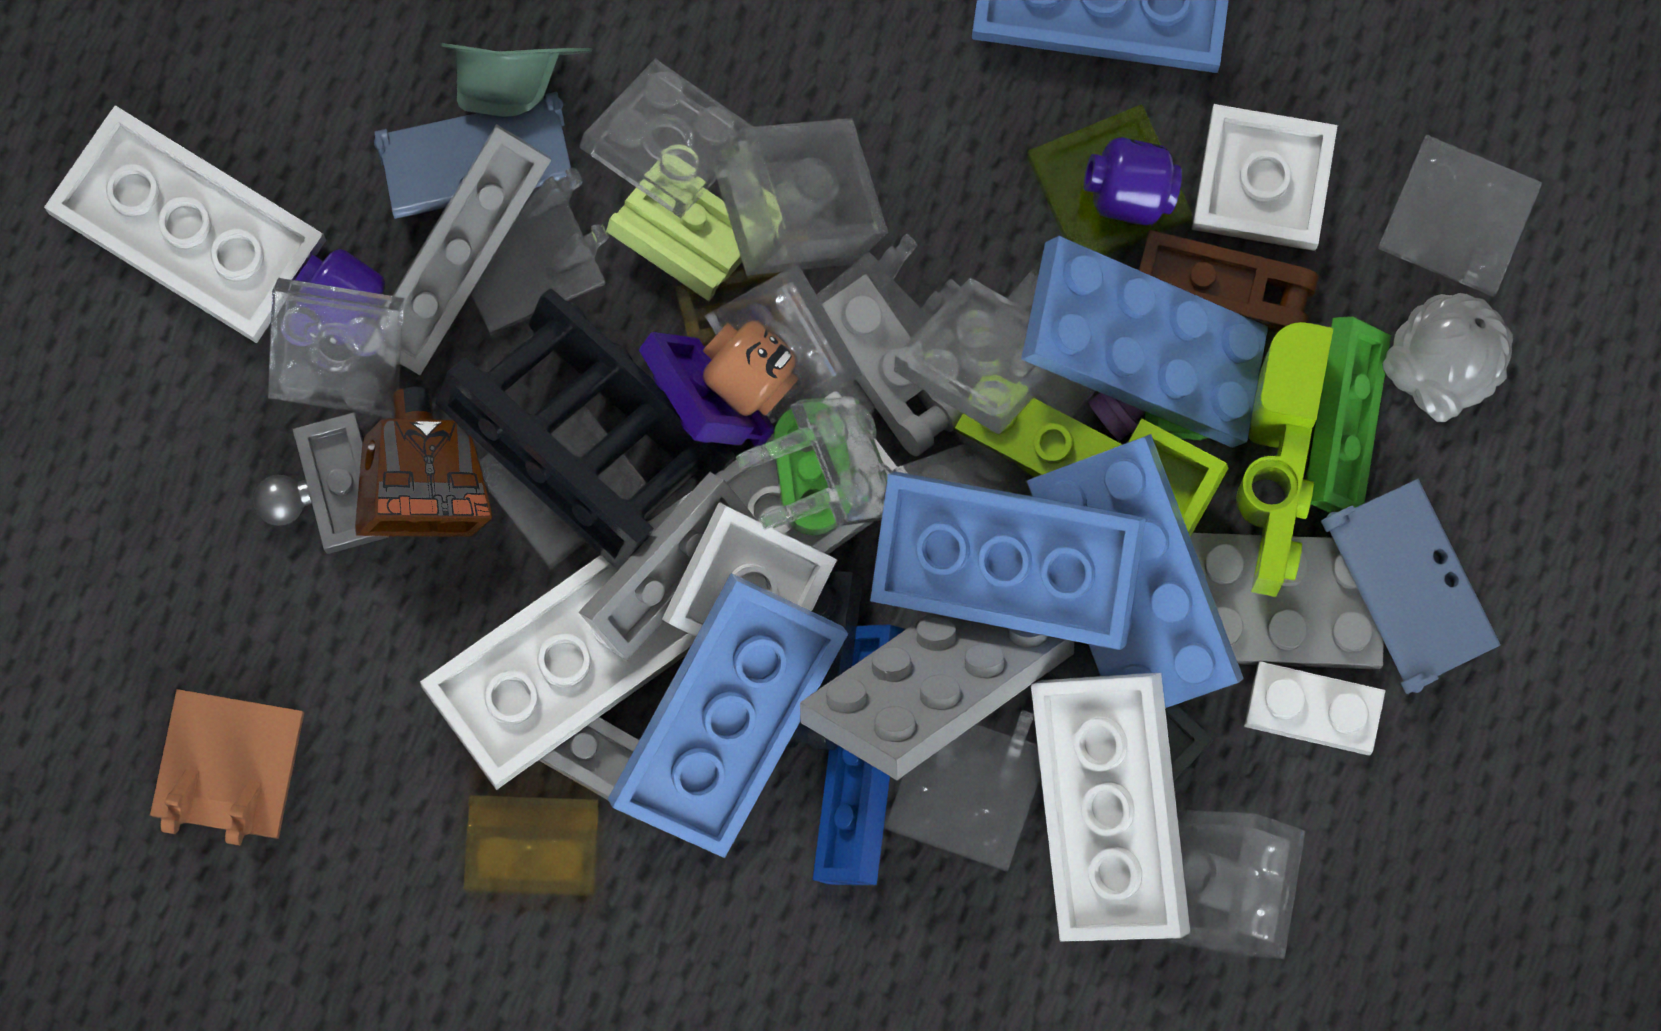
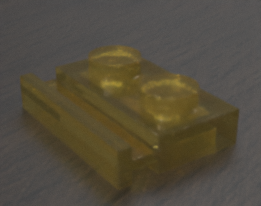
(531, 845)

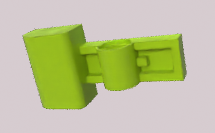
(1284, 419)
(1047, 439)

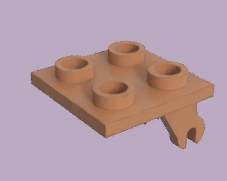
(226, 765)

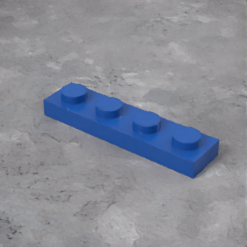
(853, 799)

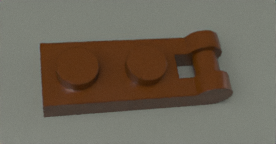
(1230, 278)

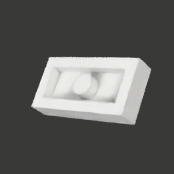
(1314, 708)

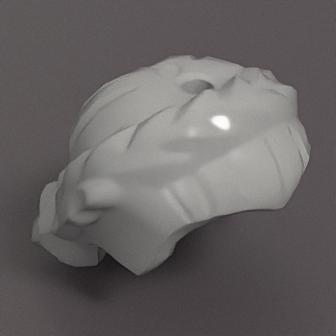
(1450, 354)

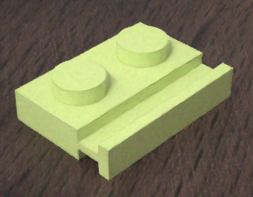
(692, 249)

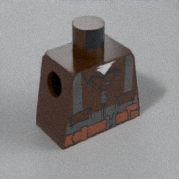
(419, 475)

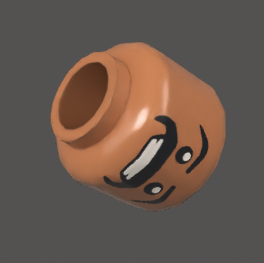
(749, 368)

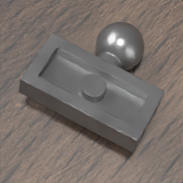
(331, 467)

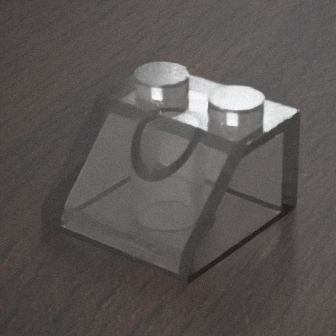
(1238, 881)

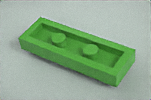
(1347, 415)

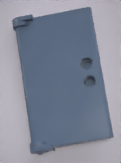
(432, 159)
(1408, 587)

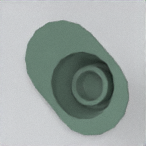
(504, 80)

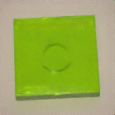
(1061, 173)

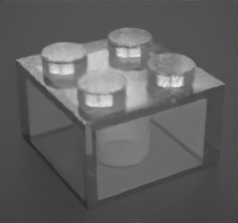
(799, 196)

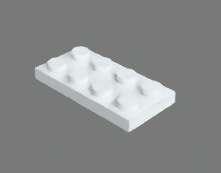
(183, 222)
(1110, 807)

